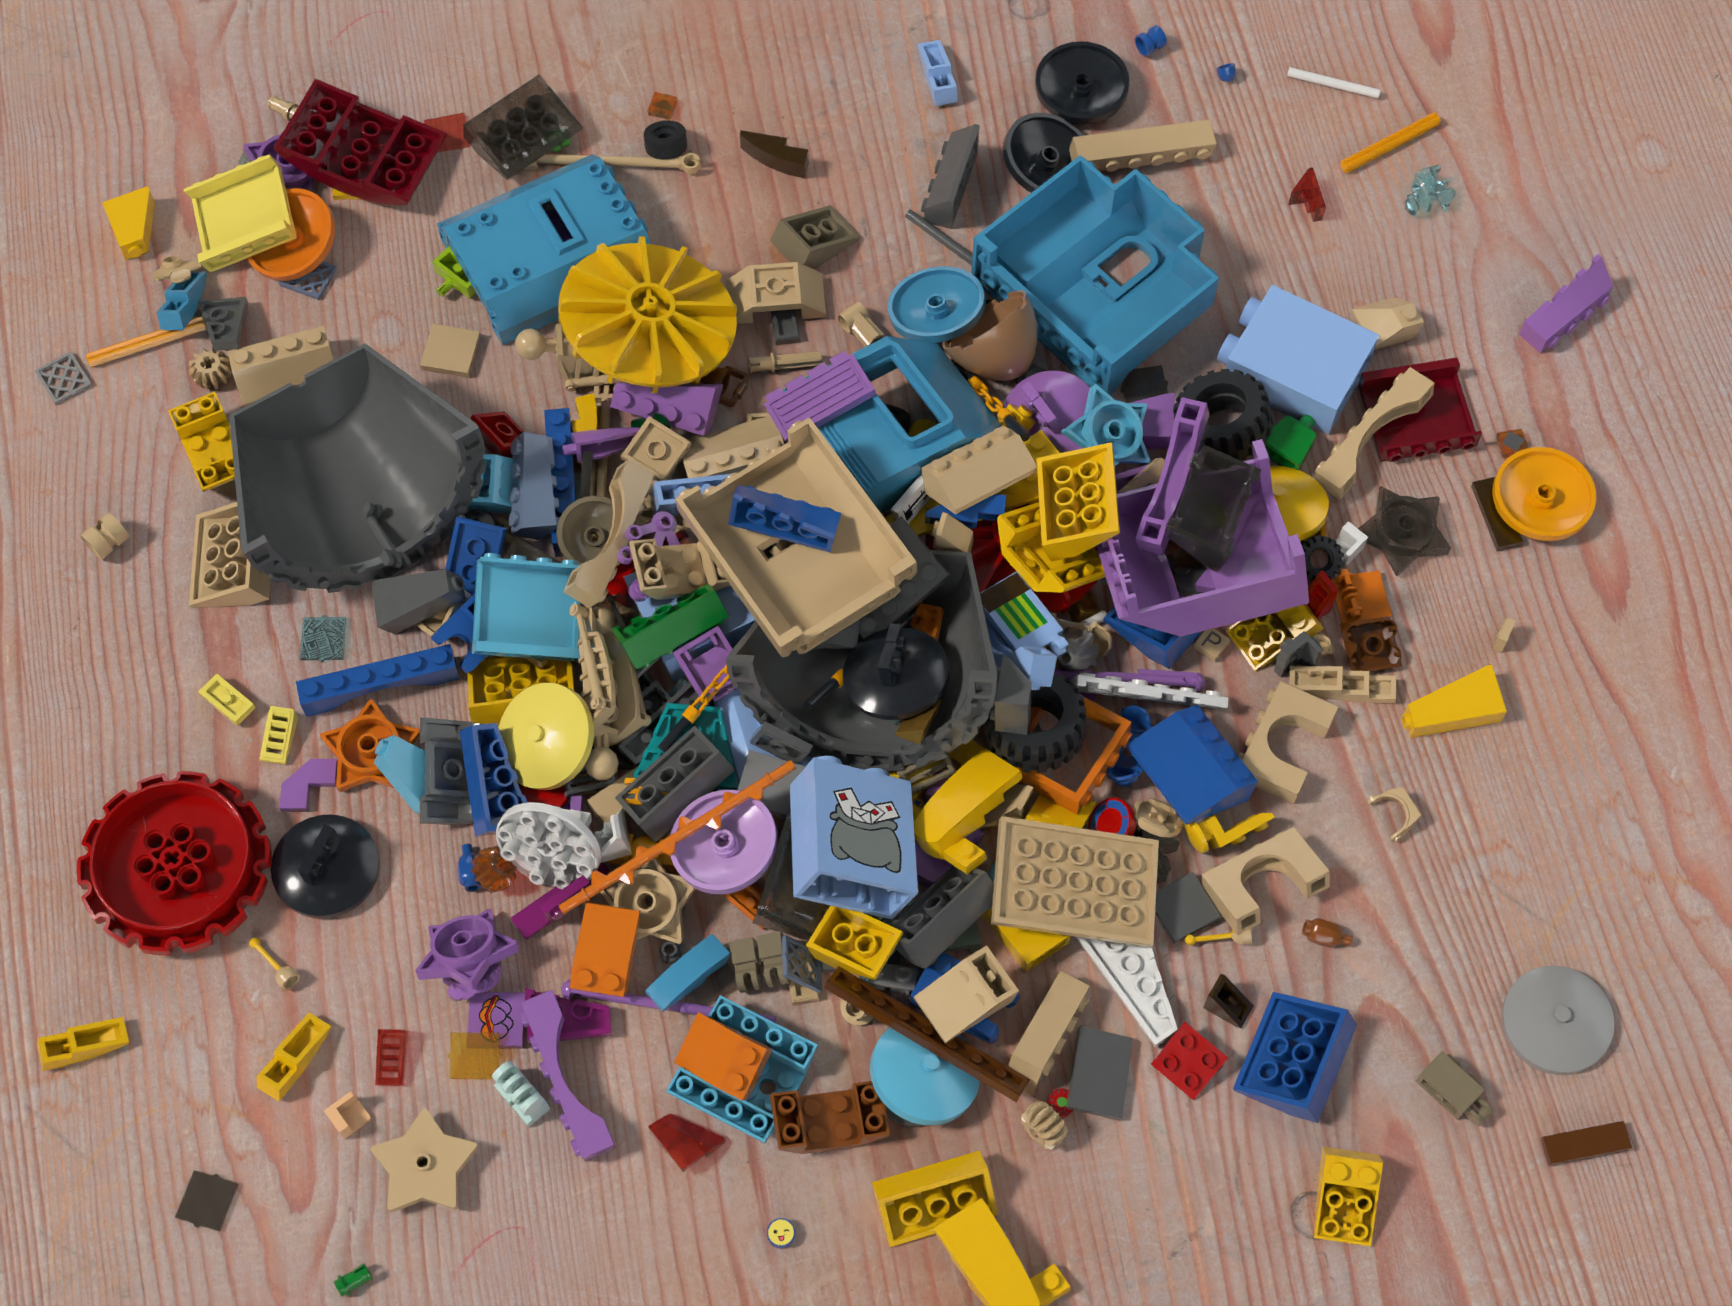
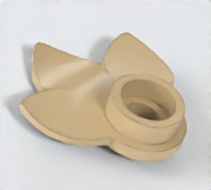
(175, 269)

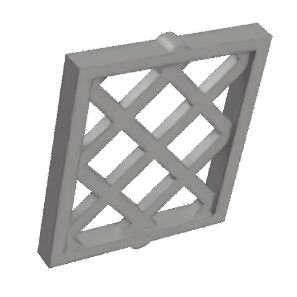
(71, 391)

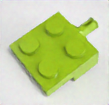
(450, 270)

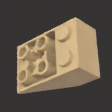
(967, 994)

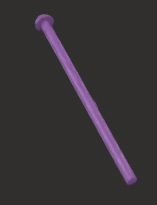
(1162, 677)
(644, 1001)

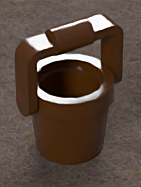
(723, 376)

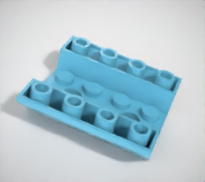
(785, 1068)

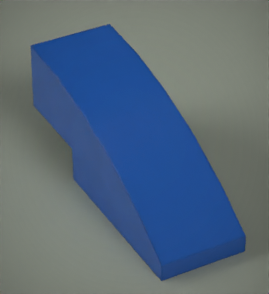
(986, 510)

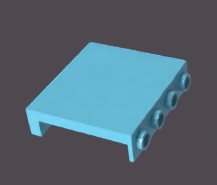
(524, 609)

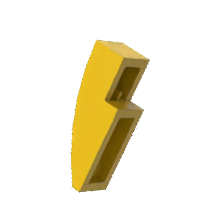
(587, 414)
(81, 1043)
(292, 1057)

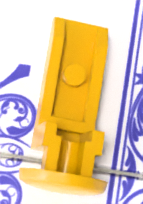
(1211, 830)

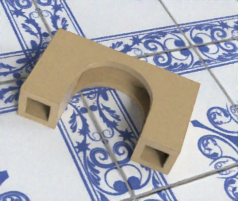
(1286, 707)
(1282, 853)

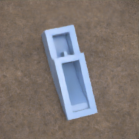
(938, 73)

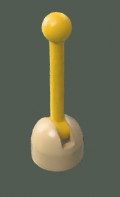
(1241, 939)
(286, 976)

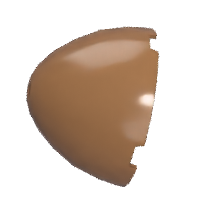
(1001, 341)

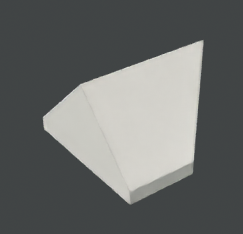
(614, 838)

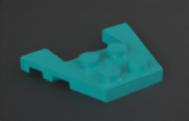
(709, 724)

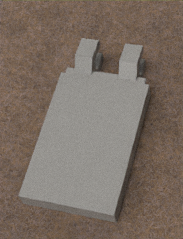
(775, 797)

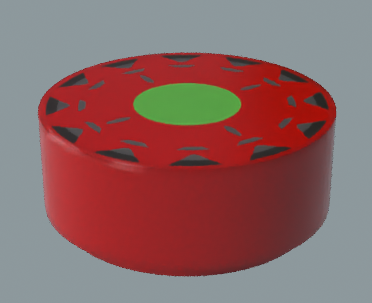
(1058, 1101)

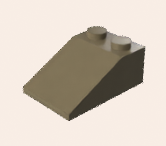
(813, 236)

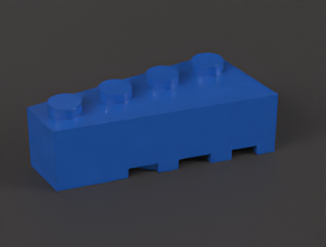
(489, 777)

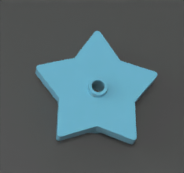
(1111, 421)

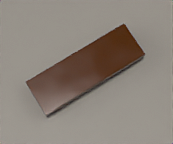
(1586, 1143)

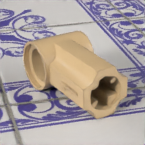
(857, 320)

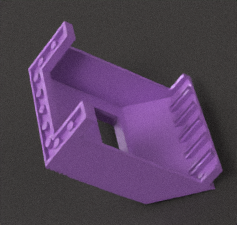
(1256, 580)

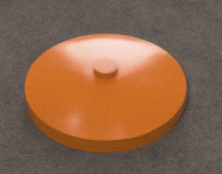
(315, 237)

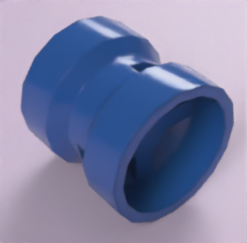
(1153, 39)

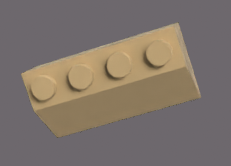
(277, 362)
(978, 470)

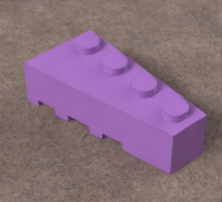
(683, 405)

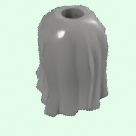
(1079, 651)

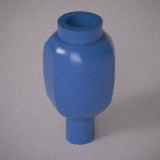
(464, 869)

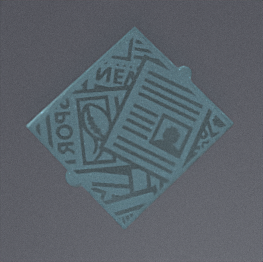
(323, 638)

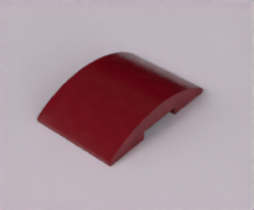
(358, 146)

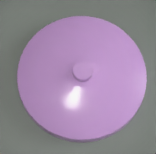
(726, 857)

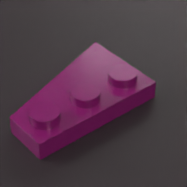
(581, 1018)

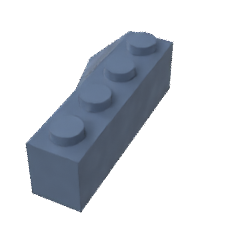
(532, 487)

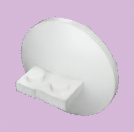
(548, 843)

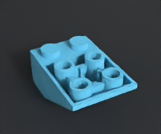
(495, 486)

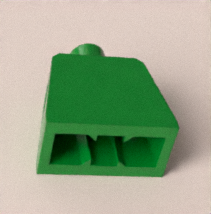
(1291, 441)

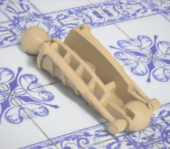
(575, 372)
(608, 687)

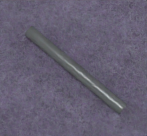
(939, 236)

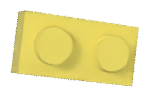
(226, 699)

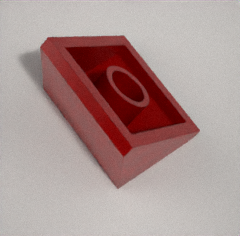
(497, 431)

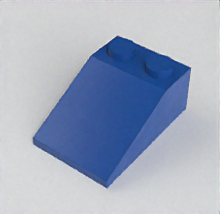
(1154, 644)

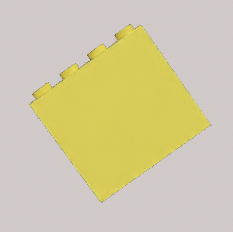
(241, 213)

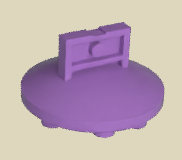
(1055, 401)

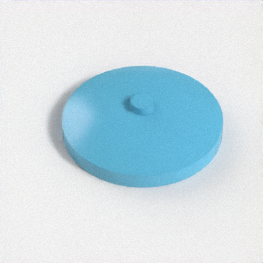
(919, 1082)

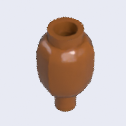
(1325, 933)

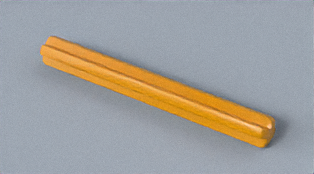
(1390, 142)
(143, 342)

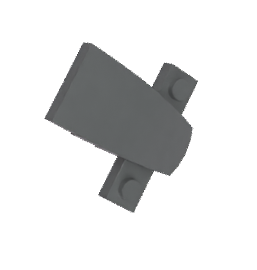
(655, 700)

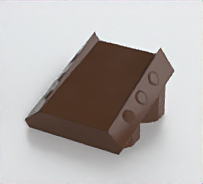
(1371, 644)

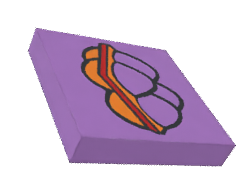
(498, 1014)

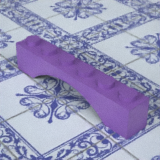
(1184, 441)
(546, 1022)

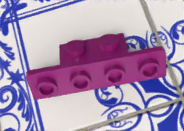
(546, 908)

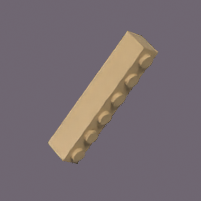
(1146, 145)

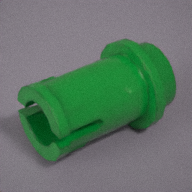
(352, 1280)

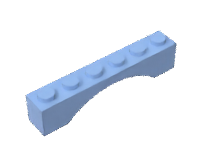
(1034, 662)

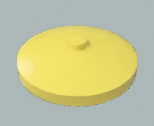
(547, 735)

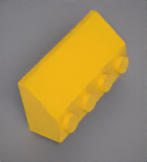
(927, 1196)

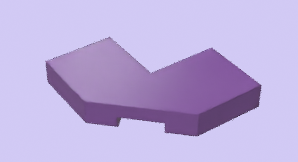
(297, 787)

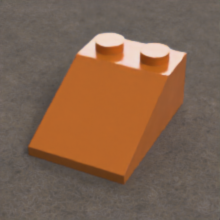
(605, 950)
(723, 1056)

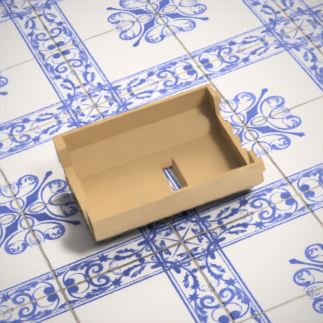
(802, 591)

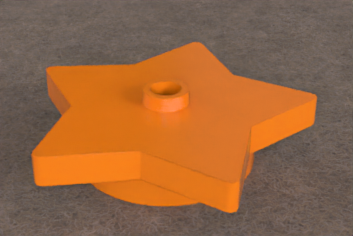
(353, 743)

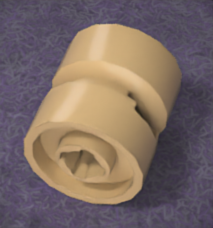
(104, 536)

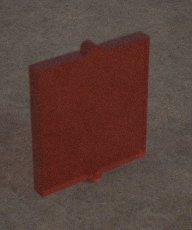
(453, 127)

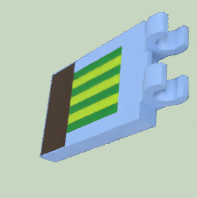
(1021, 616)

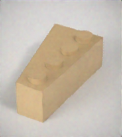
(1048, 1028)

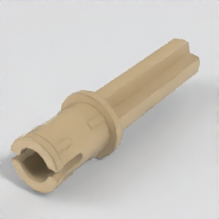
(785, 361)

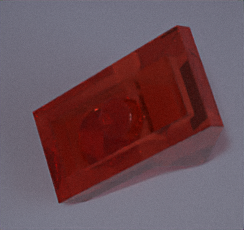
(1309, 192)

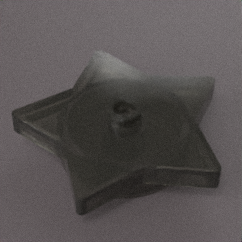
(1405, 529)

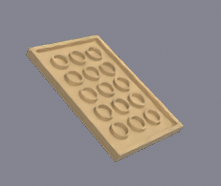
(1075, 882)

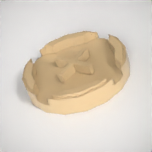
(1157, 818)

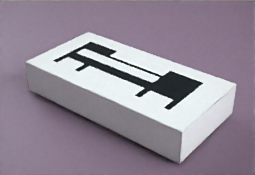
(911, 501)

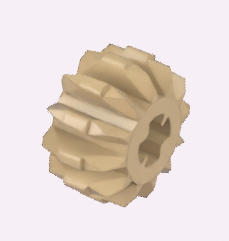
(210, 368)
(1044, 1125)

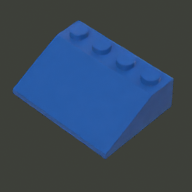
(1193, 765)
(1296, 1055)

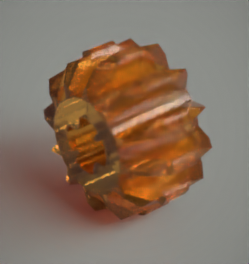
(493, 870)

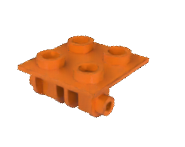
(1361, 596)

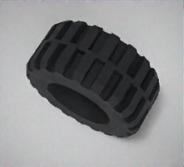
(1237, 392)
(1049, 747)

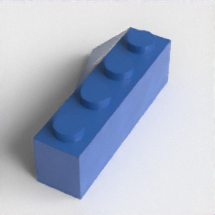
(784, 518)

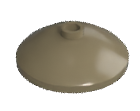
(581, 519)

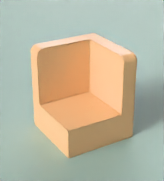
(347, 1115)

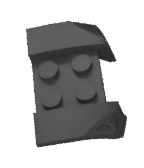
(445, 775)

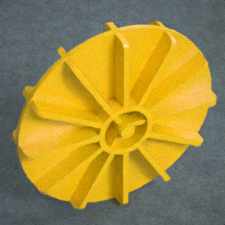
(647, 315)

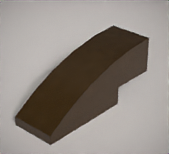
(775, 153)

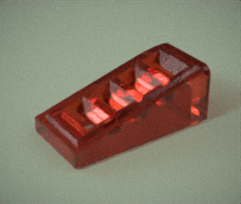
(401, 1058)

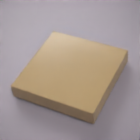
(450, 350)
(656, 449)

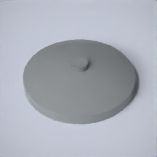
(1557, 1020)

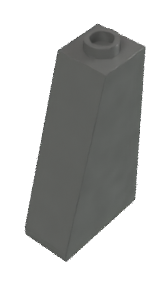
(415, 597)

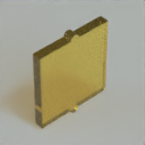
(474, 1054)

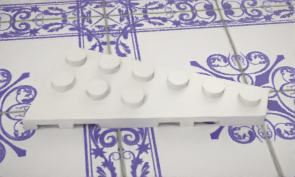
(1140, 690)
(1137, 982)

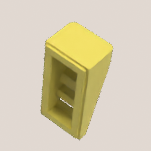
(274, 715)

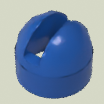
(1227, 72)

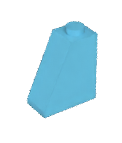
(403, 767)

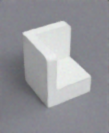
(1351, 541)

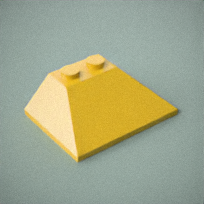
(1024, 551)

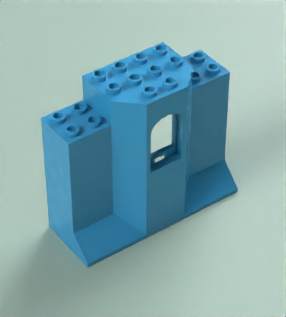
(1055, 252)

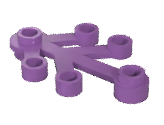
(661, 532)

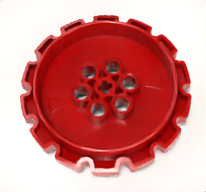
(184, 913)

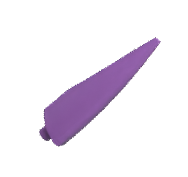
(600, 441)

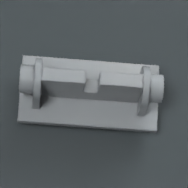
(898, 978)

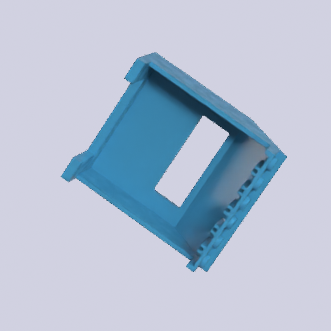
(877, 445)

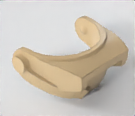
(1402, 797)

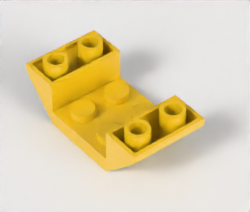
(206, 439)

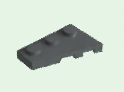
(224, 321)

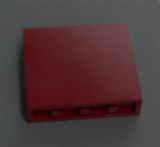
(1439, 425)

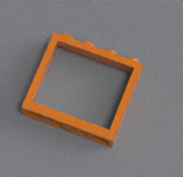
(1095, 778)

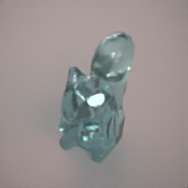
(1426, 188)

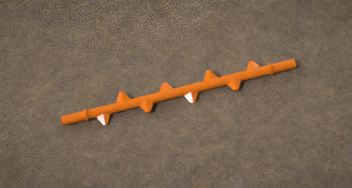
(668, 845)

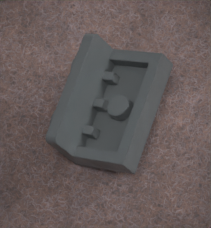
(1302, 650)

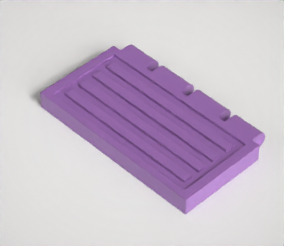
(822, 396)

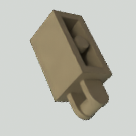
(1454, 1088)

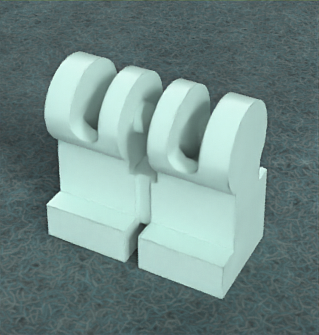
(517, 1089)

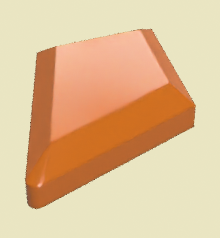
(928, 619)

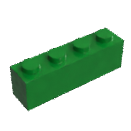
(670, 626)

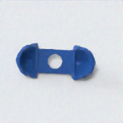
(1127, 768)

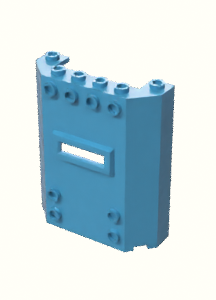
(516, 251)

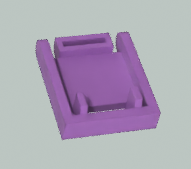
(706, 666)

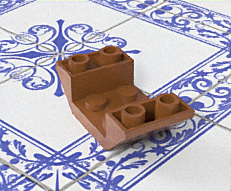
(828, 1119)

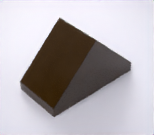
(1228, 1002)

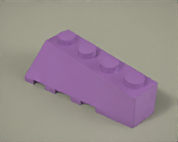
(1569, 307)

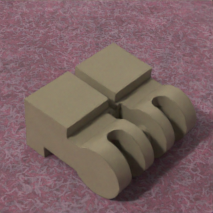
(750, 953)

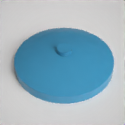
(936, 304)

